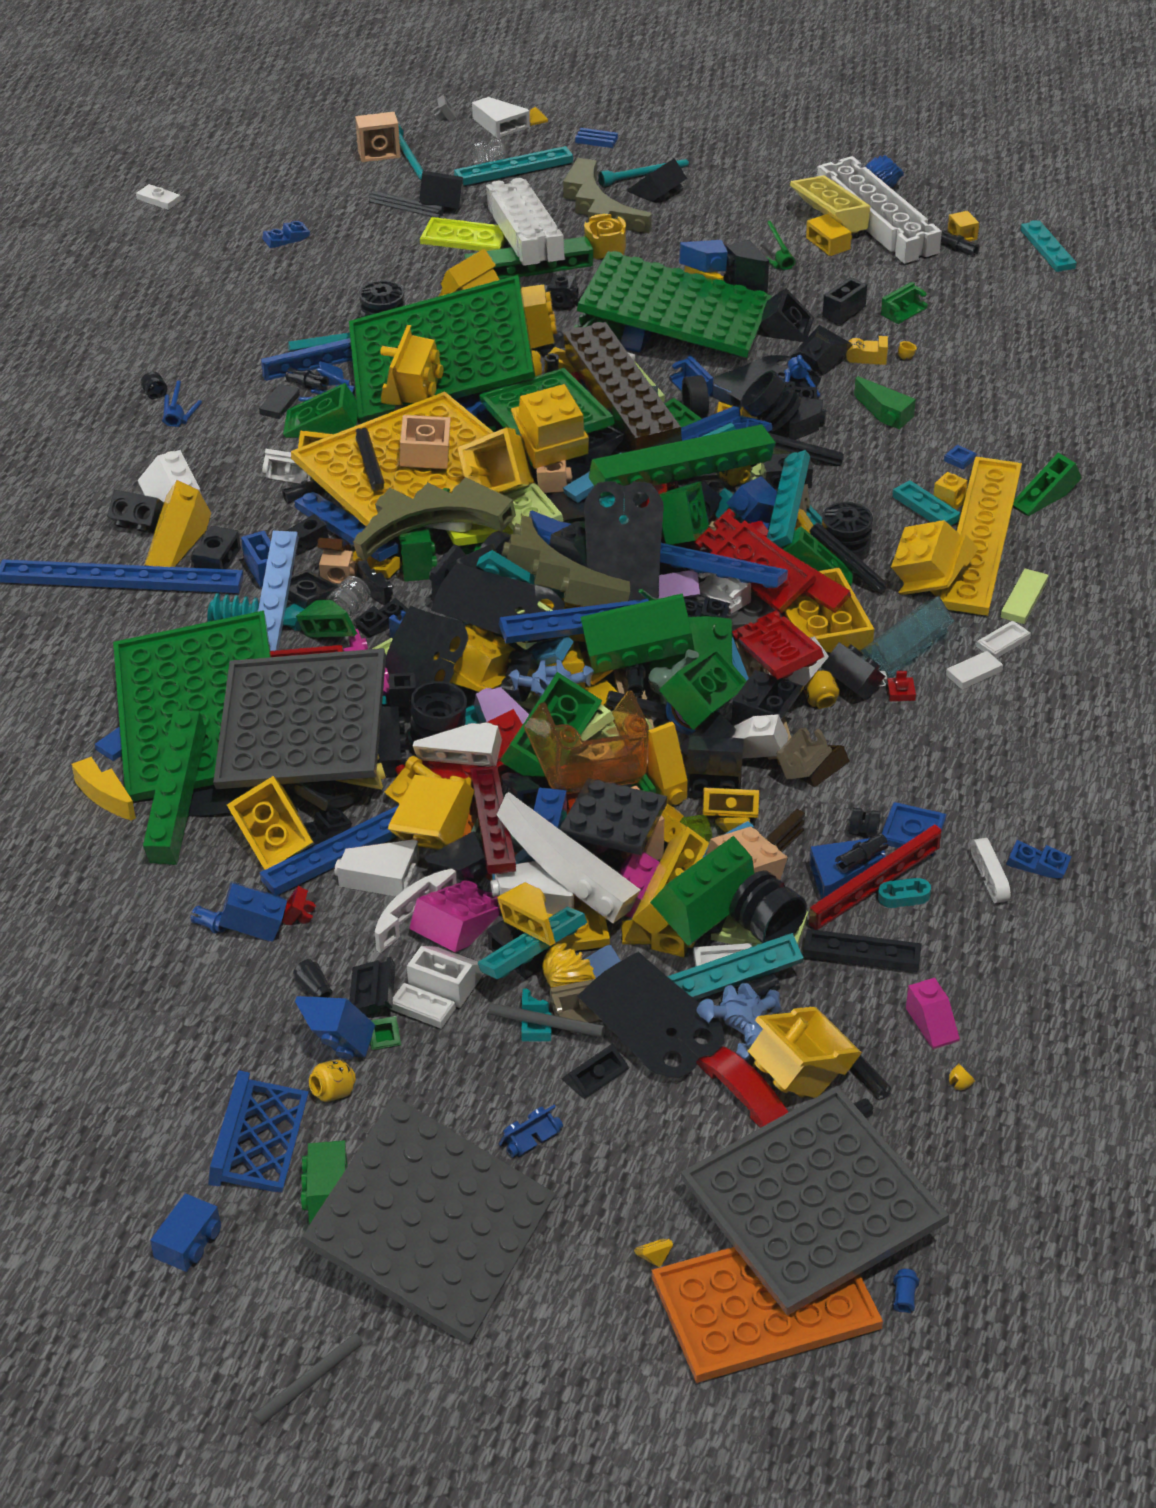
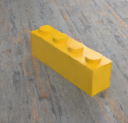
(679, 856)

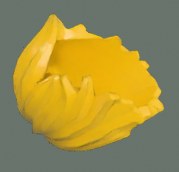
(565, 966)

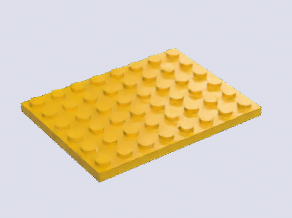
(340, 470)

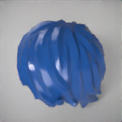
(885, 170)

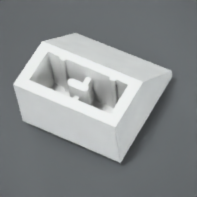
(443, 973)

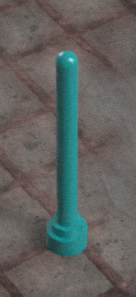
(409, 155)
(607, 177)

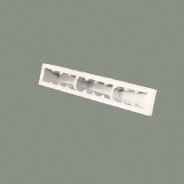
(568, 861)

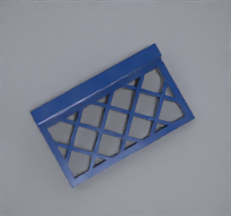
(718, 420)
(235, 1121)

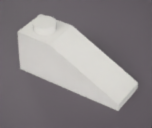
(761, 736)
(463, 745)

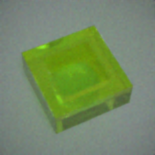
(699, 825)

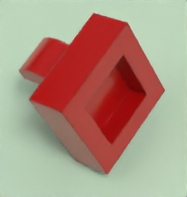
(901, 687)
(298, 907)

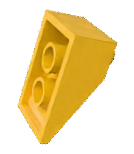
(270, 823)

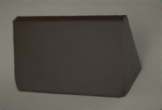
(833, 762)

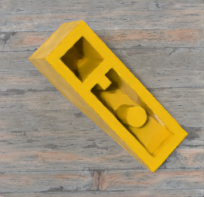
(666, 763)
(526, 911)

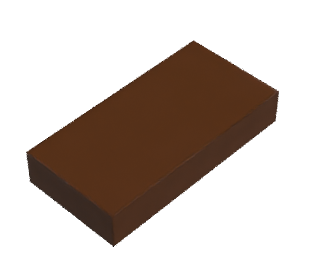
(333, 544)

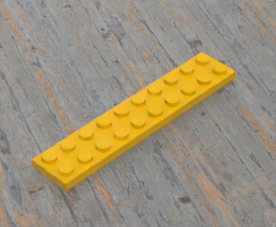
(986, 523)

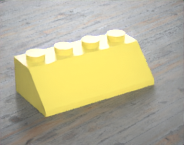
(835, 201)

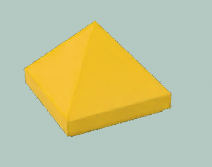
(537, 117)
(729, 824)
(634, 934)
(655, 1251)

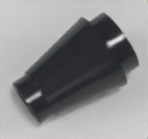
(311, 978)

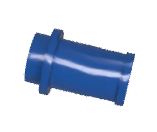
(208, 919)
(906, 1282)

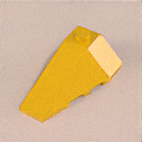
(179, 525)

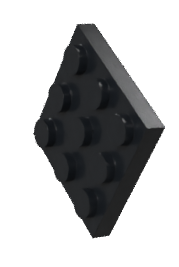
(614, 816)

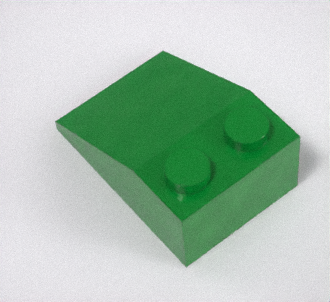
(325, 413)
(684, 514)
(706, 634)
(703, 687)

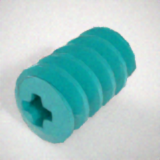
(225, 609)

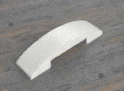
(403, 906)

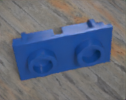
(520, 1135)

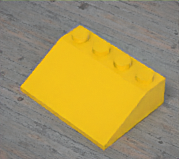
(845, 626)

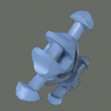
(544, 675)
(741, 1011)

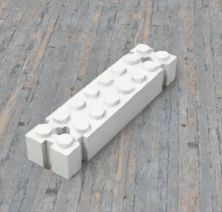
(891, 217)
(525, 222)

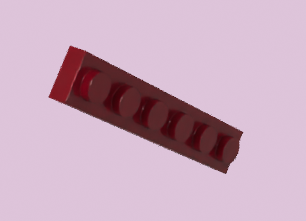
(494, 834)

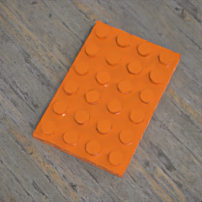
(734, 1323)

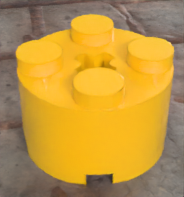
(605, 234)

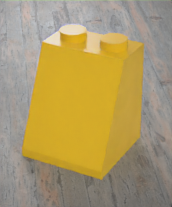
(433, 811)

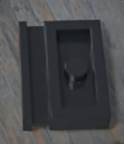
(373, 986)

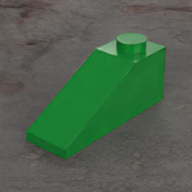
(884, 403)
(1049, 485)
(814, 554)
(325, 619)

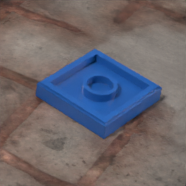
(908, 822)

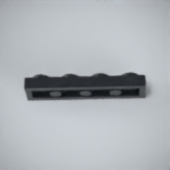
(862, 950)

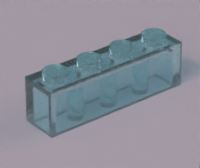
(909, 635)

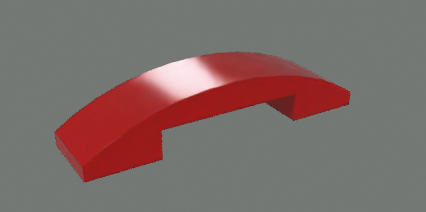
(744, 1084)

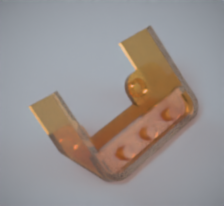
(571, 761)

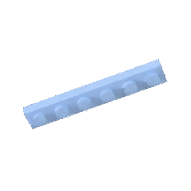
(277, 582)

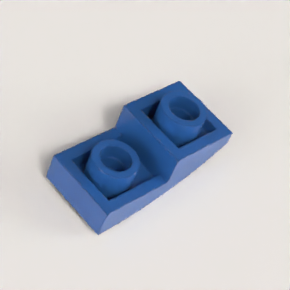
(291, 233)
(1047, 863)

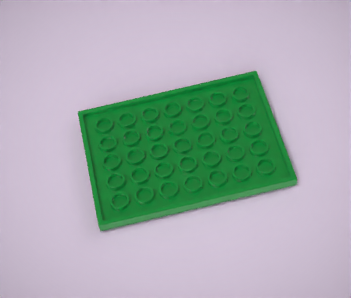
(675, 303)
(478, 337)
(178, 673)

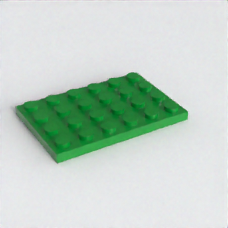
(501, 400)

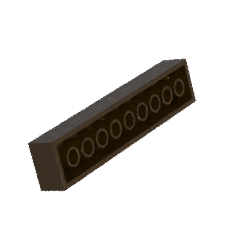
(620, 387)

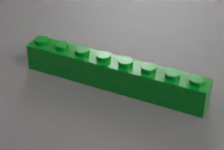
(685, 458)

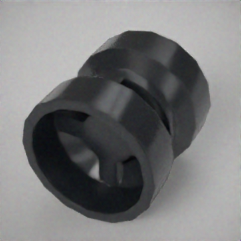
(871, 822)

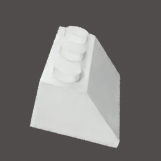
(163, 474)

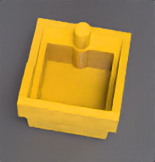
(469, 273)
(539, 315)
(412, 370)
(551, 426)
(497, 461)
(931, 557)
(482, 662)
(802, 1051)

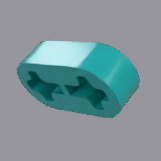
(904, 892)

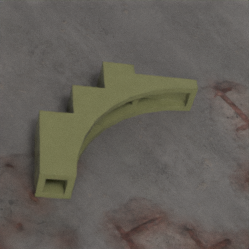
(591, 201)
(431, 505)
(556, 571)

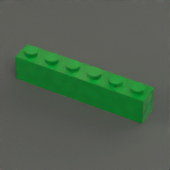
(577, 255)
(174, 787)

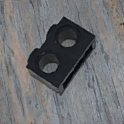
(137, 507)

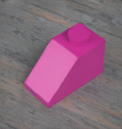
(932, 1013)

